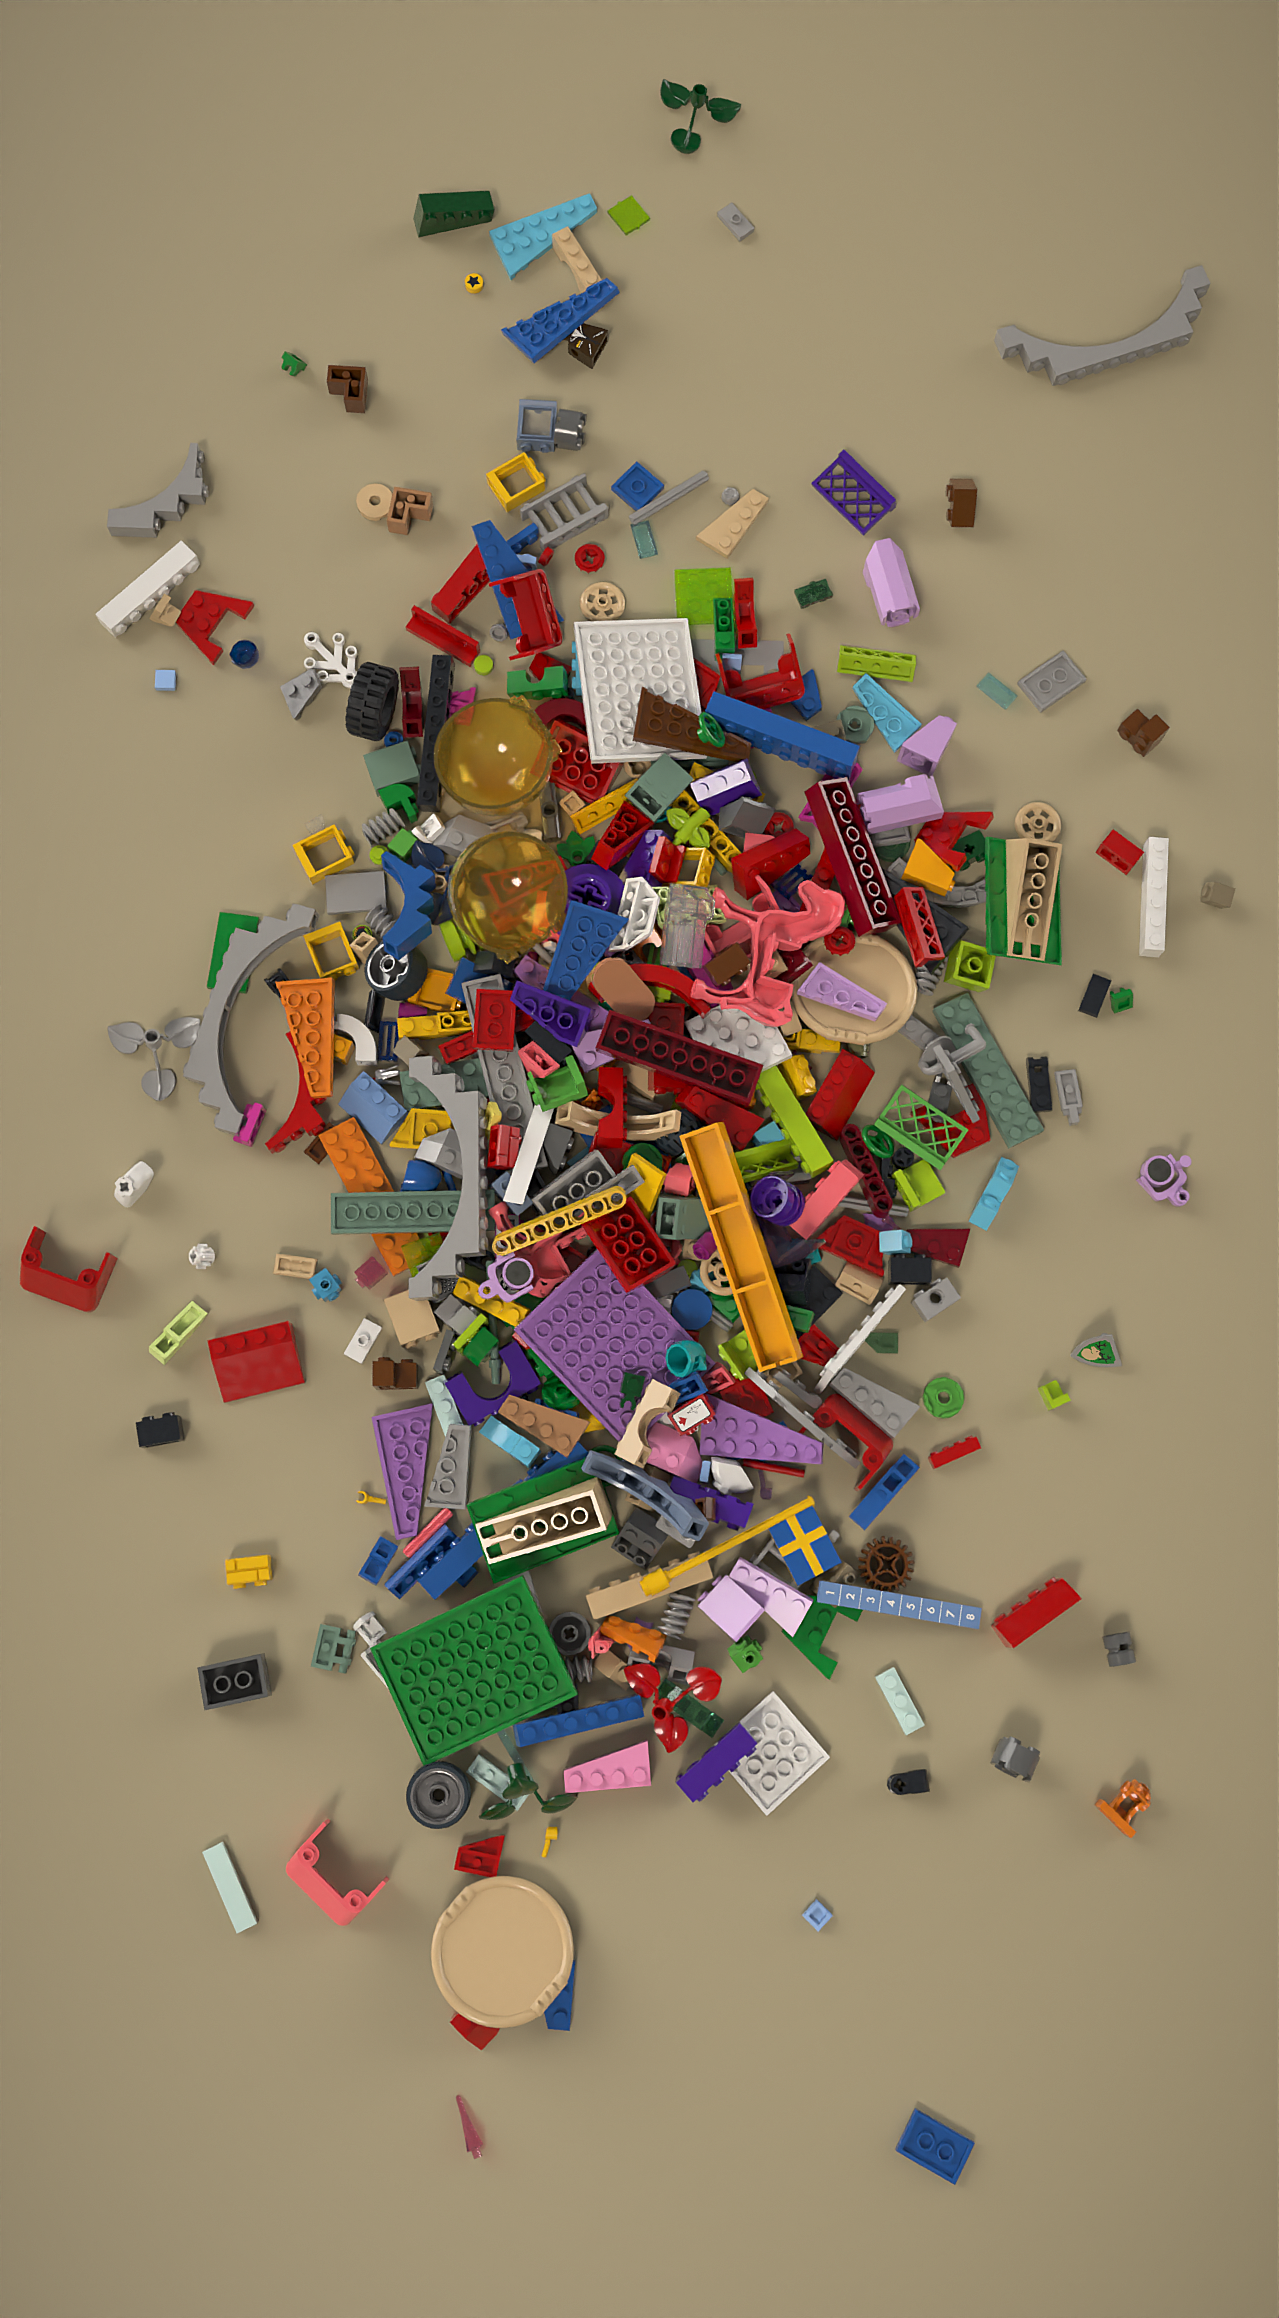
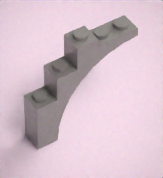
(145, 518)

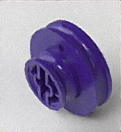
(590, 879)

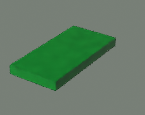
(226, 926)

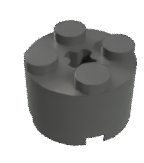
(569, 430)
(581, 1630)
(1015, 1759)

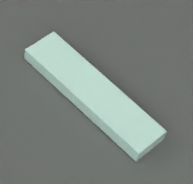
(230, 1887)

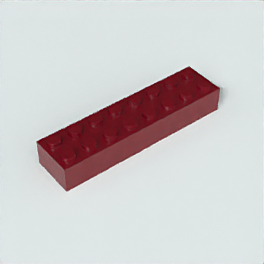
(852, 856)
(679, 1058)

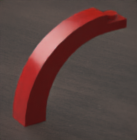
(666, 979)

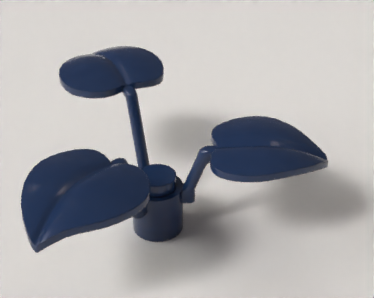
(432, 858)

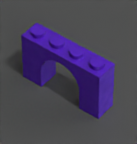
(475, 1407)

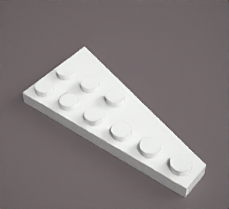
(857, 1338)

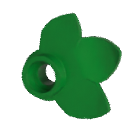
(575, 847)

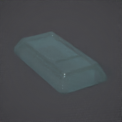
(644, 539)
(997, 691)

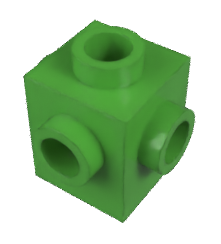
(746, 1653)

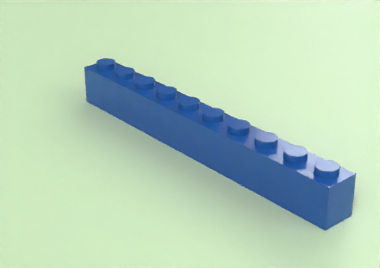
(467, 1549)

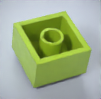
(969, 967)

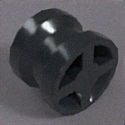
(905, 1156)

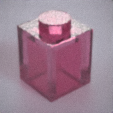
(370, 1273)

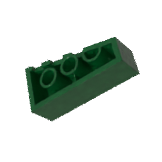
(451, 211)

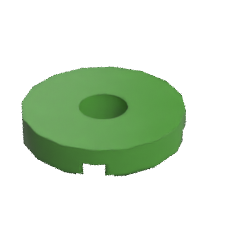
(934, 1406)

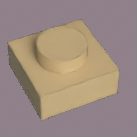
(571, 804)

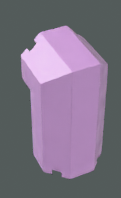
(890, 584)
(900, 805)

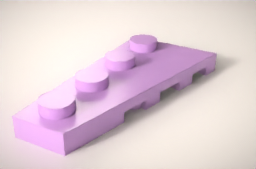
(837, 991)
(587, 1054)
(778, 1599)

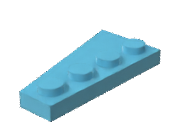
(889, 716)

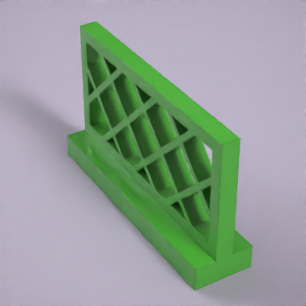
(911, 1142)

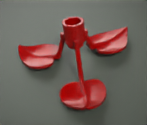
(669, 1729)

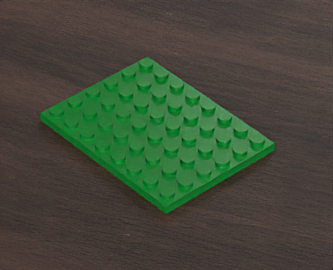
(474, 1670)

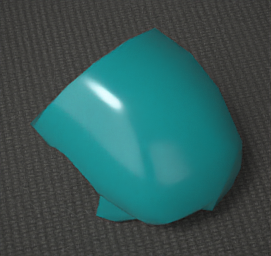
(685, 1358)

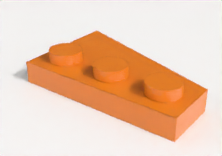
(638, 1637)

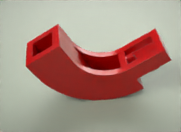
(744, 613)

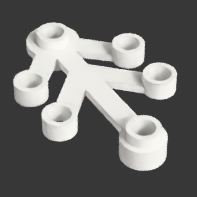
(333, 662)

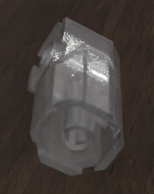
(685, 924)

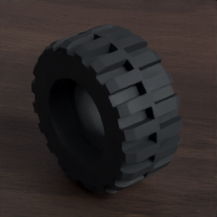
(372, 701)

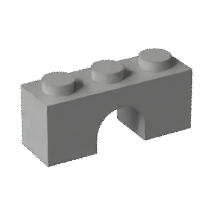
(675, 1660)

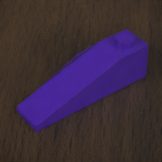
(560, 1016)

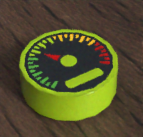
(359, 929)

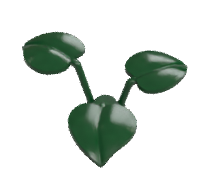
(675, 95)
(522, 1785)

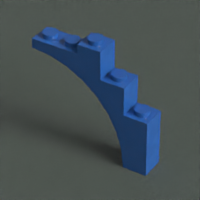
(413, 923)

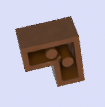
(351, 383)
(962, 499)
(1142, 732)
(726, 964)
(394, 1376)

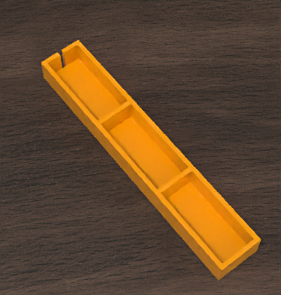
(741, 1246)

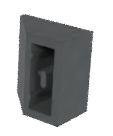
(745, 817)
(555, 1144)
(640, 1539)

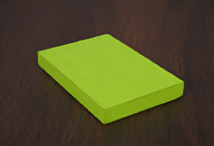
(464, 1339)

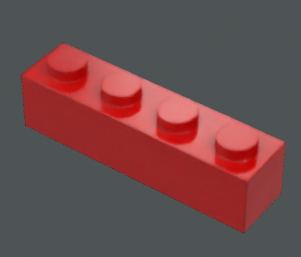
(955, 1452)

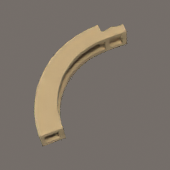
(639, 1128)

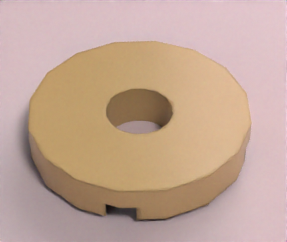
(372, 492)

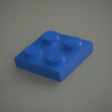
(637, 486)

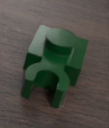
(631, 1387)

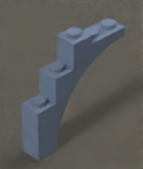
(654, 1492)

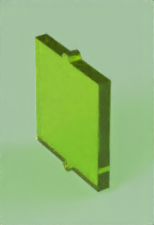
(628, 215)

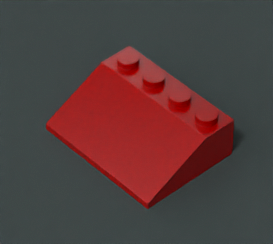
(574, 768)
(629, 1246)
(256, 1361)

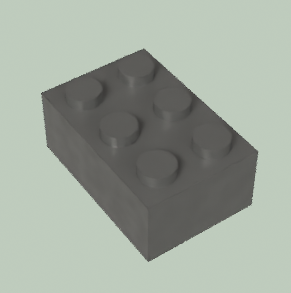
(234, 1681)

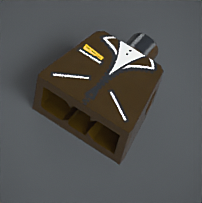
(587, 343)

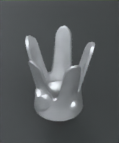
(381, 1076)

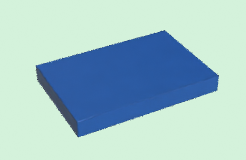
(465, 973)
(935, 2146)

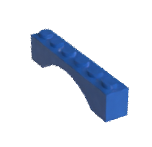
(578, 1721)

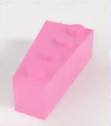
(612, 1770)

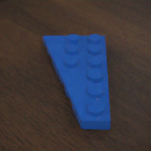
(557, 321)
(501, 563)
(580, 946)

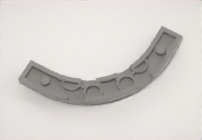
(957, 898)
(805, 1418)

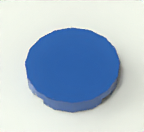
(692, 1309)

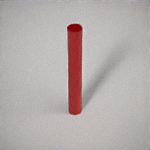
(773, 1467)

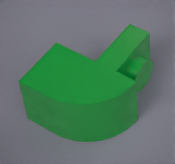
(397, 797)
(480, 1347)

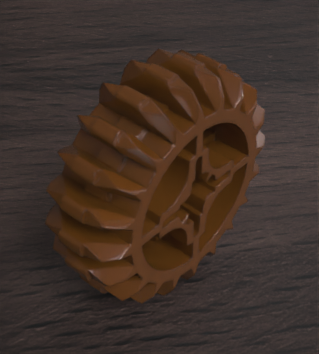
(892, 1572)

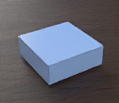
(732, 661)
(165, 680)
(705, 1472)
(817, 1915)

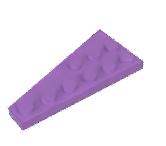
(402, 1450)

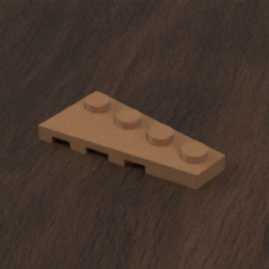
(548, 1425)

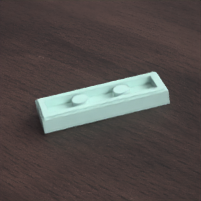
(492, 1778)

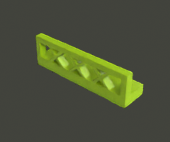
(876, 663)
(765, 1154)

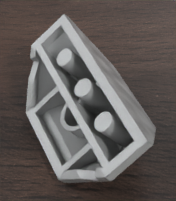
(459, 834)
(445, 1154)

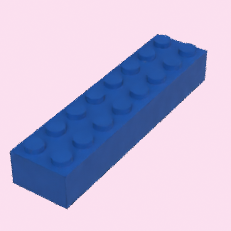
(784, 737)

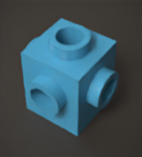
(322, 1279)

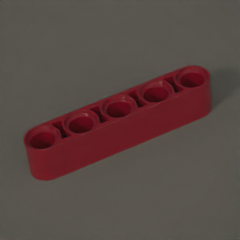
(866, 1161)

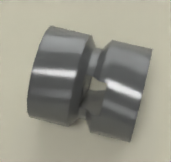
(1125, 1654)

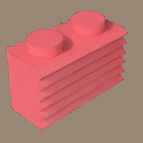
(679, 1180)

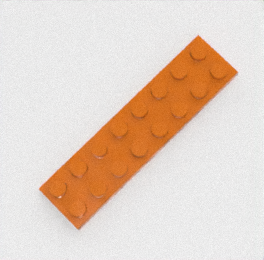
(363, 1173)

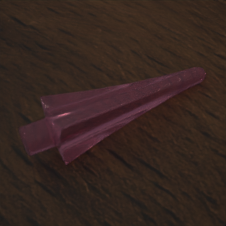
(472, 2139)

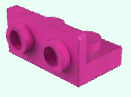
(248, 1133)

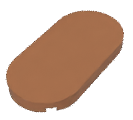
(623, 988)

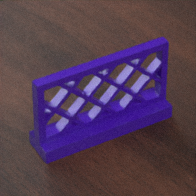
(868, 484)

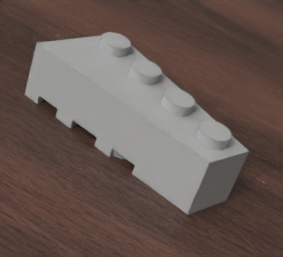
(877, 1403)

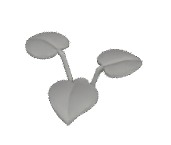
(129, 1035)

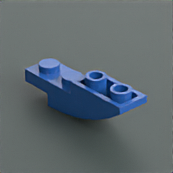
(884, 1492)

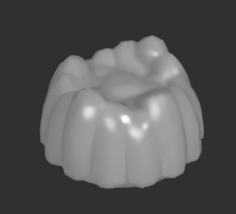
(730, 496)
(498, 632)

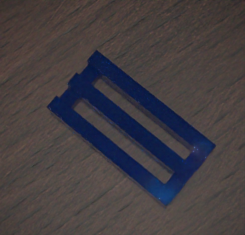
(801, 873)
(387, 1058)

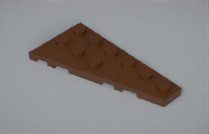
(676, 728)

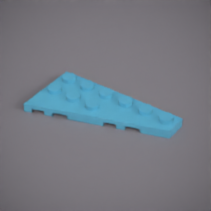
(532, 236)

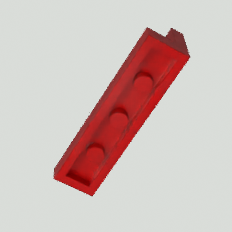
(443, 636)
(914, 925)

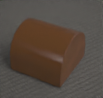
(707, 1506)

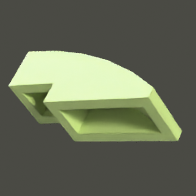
(177, 1332)

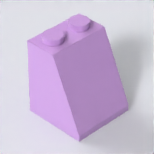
(927, 745)
(730, 1607)

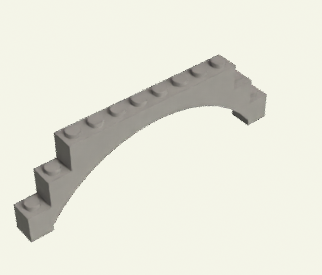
(1071, 363)
(240, 960)
(469, 1227)

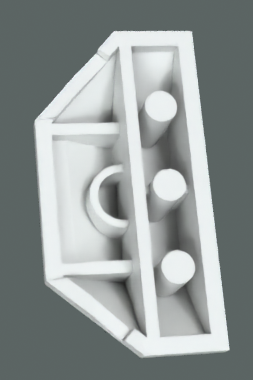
(640, 906)

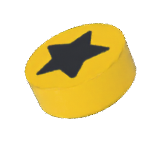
(474, 283)

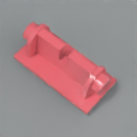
(599, 1643)

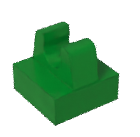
(292, 360)
(1122, 1000)

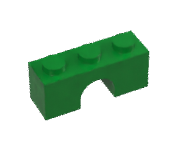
(552, 685)

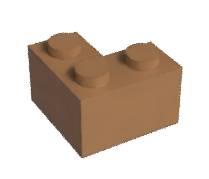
(407, 505)

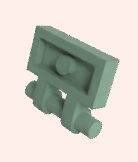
(326, 1648)

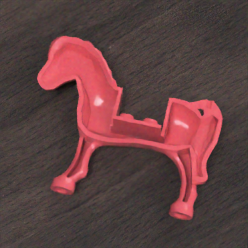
(772, 930)
(545, 1257)

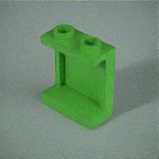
(558, 1087)

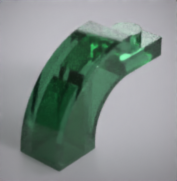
(691, 1709)

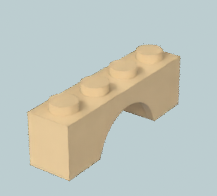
(570, 251)
(634, 1444)

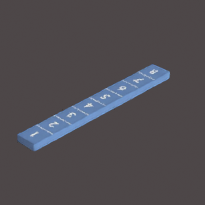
(898, 1604)

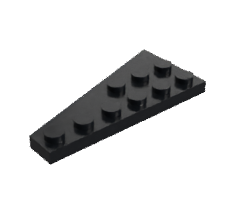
(948, 927)

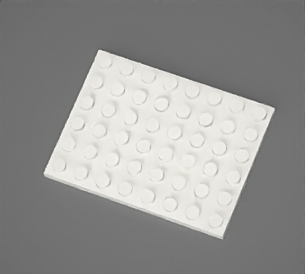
(614, 666)

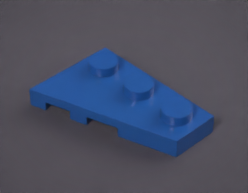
(559, 2011)

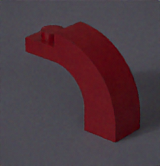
(411, 702)
(564, 709)

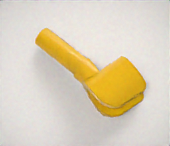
(368, 1498)
(551, 1834)

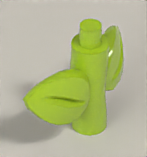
(689, 827)

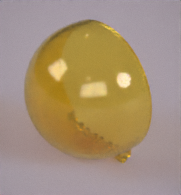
(495, 756)
(507, 893)

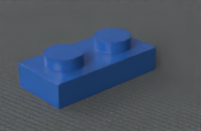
(523, 538)

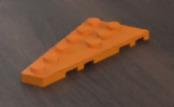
(311, 1023)

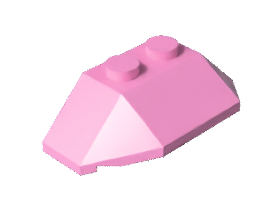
(673, 1452)

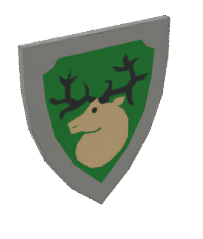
(1098, 1352)

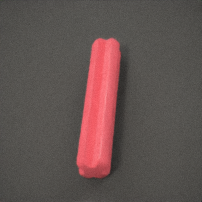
(427, 1532)

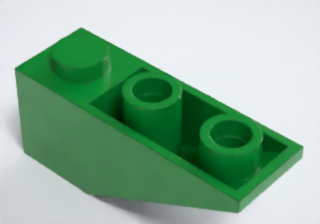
(723, 626)

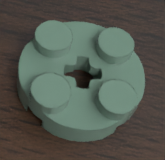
(863, 719)

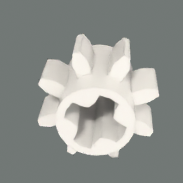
(201, 1256)

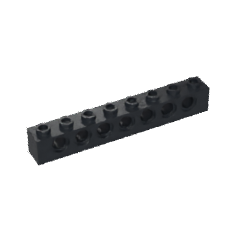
(437, 714)

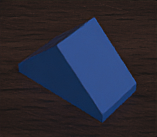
(689, 1387)

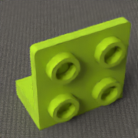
(918, 1184)
(739, 1355)

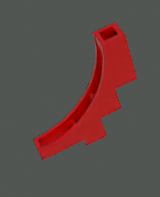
(303, 1115)

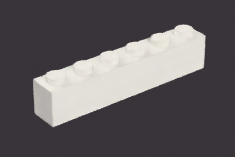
(148, 589)
(1153, 897)

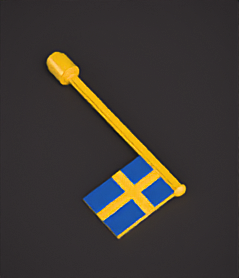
(796, 1534)

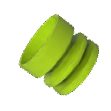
(456, 941)

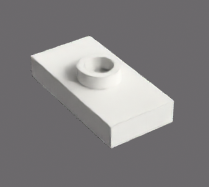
(363, 1341)

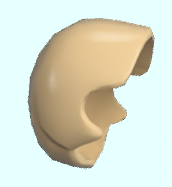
(636, 769)

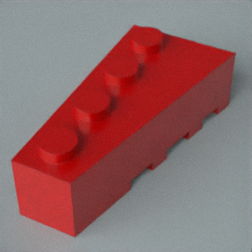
(461, 587)
(621, 836)

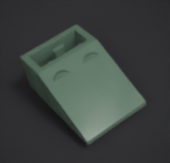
(659, 787)
(680, 1217)

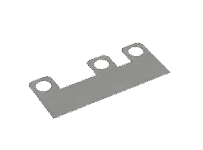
(764, 654)

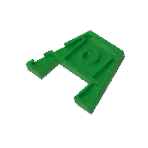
(814, 1630)

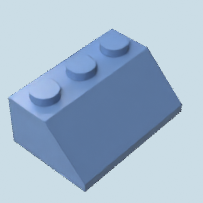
(373, 1107)

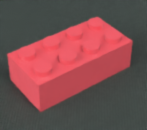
(827, 1197)

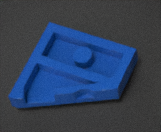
(810, 702)

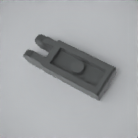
(939, 1097)

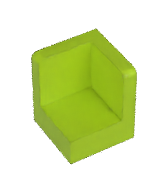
(1053, 1395)

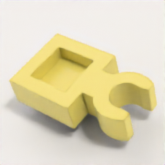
(493, 1117)

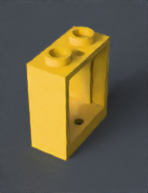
(509, 468)
(317, 839)
(704, 868)
(323, 935)

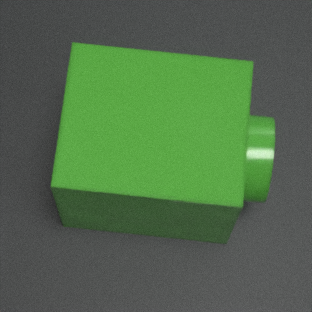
(402, 844)

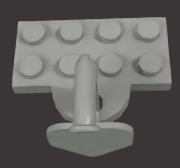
(942, 1057)

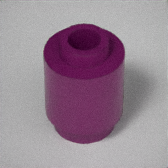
(705, 1246)

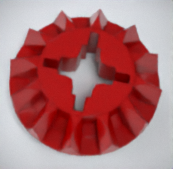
(592, 551)
(776, 819)
(848, 941)

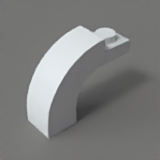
(365, 1045)

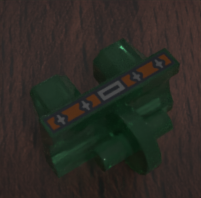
(813, 593)

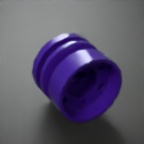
(777, 1201)

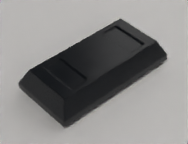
(374, 1011)

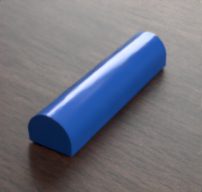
(407, 1575)

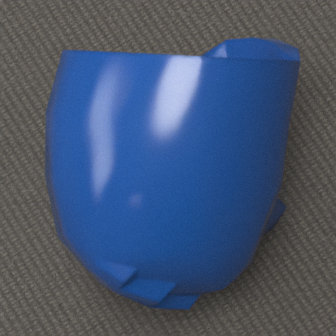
(420, 1177)

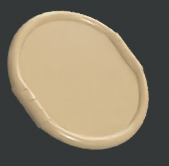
(875, 968)
(502, 1952)

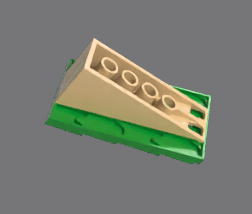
(1023, 899)
(542, 1520)

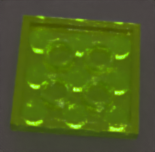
(696, 592)

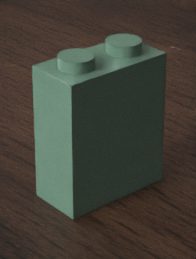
(393, 766)

